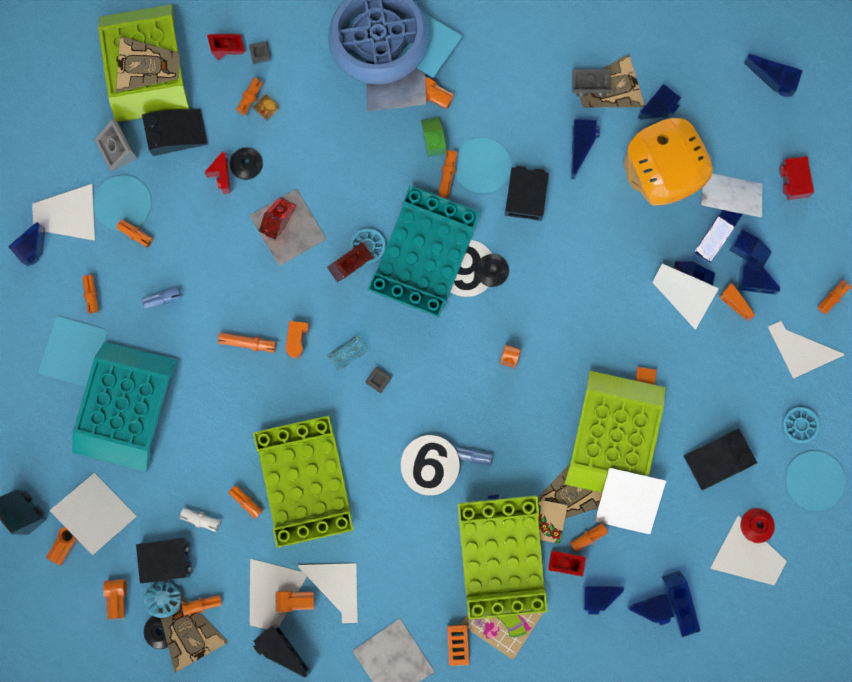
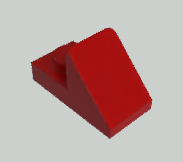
(225, 44)
(220, 168)
(567, 563)

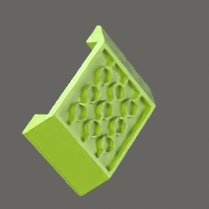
(148, 26)
(615, 430)
(304, 481)
(502, 557)

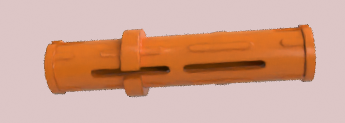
(448, 172)
(247, 342)

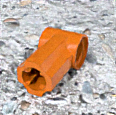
(437, 94)
(61, 547)
(115, 595)
(288, 601)

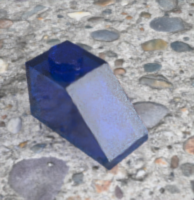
(661, 104)
(29, 245)
(750, 248)
(695, 270)
(756, 279)
(600, 597)
(654, 609)

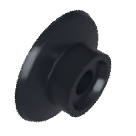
(249, 170)
(489, 278)
(151, 635)

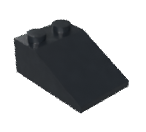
(174, 130)
(720, 459)
(19, 513)
(278, 649)

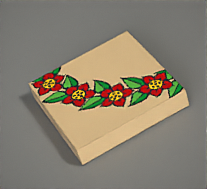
(551, 521)

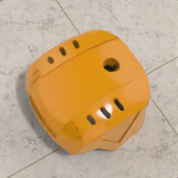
(678, 166)

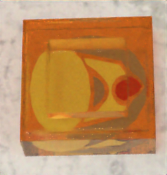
(266, 107)

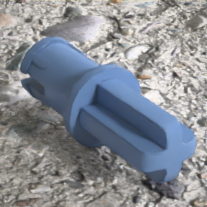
(161, 298)
(474, 456)

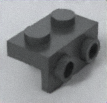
(591, 81)

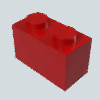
(796, 178)

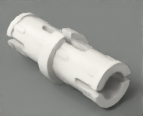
(200, 519)

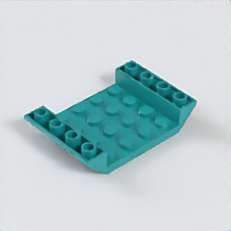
(424, 252)
(122, 405)

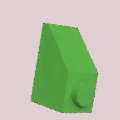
(433, 136)

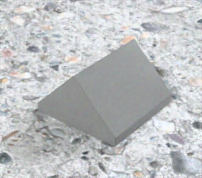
(115, 146)

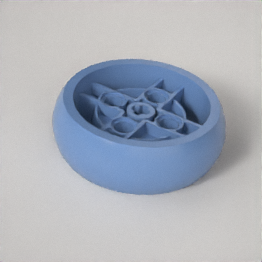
(384, 71)

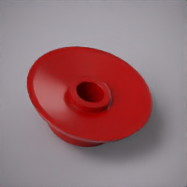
(749, 527)

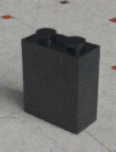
(526, 193)
(163, 560)

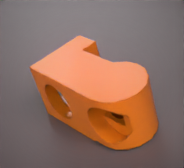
(295, 337)
(510, 356)

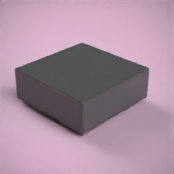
(260, 52)
(378, 380)

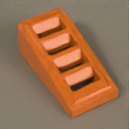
(736, 302)
(458, 628)

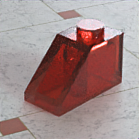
(276, 218)
(349, 262)

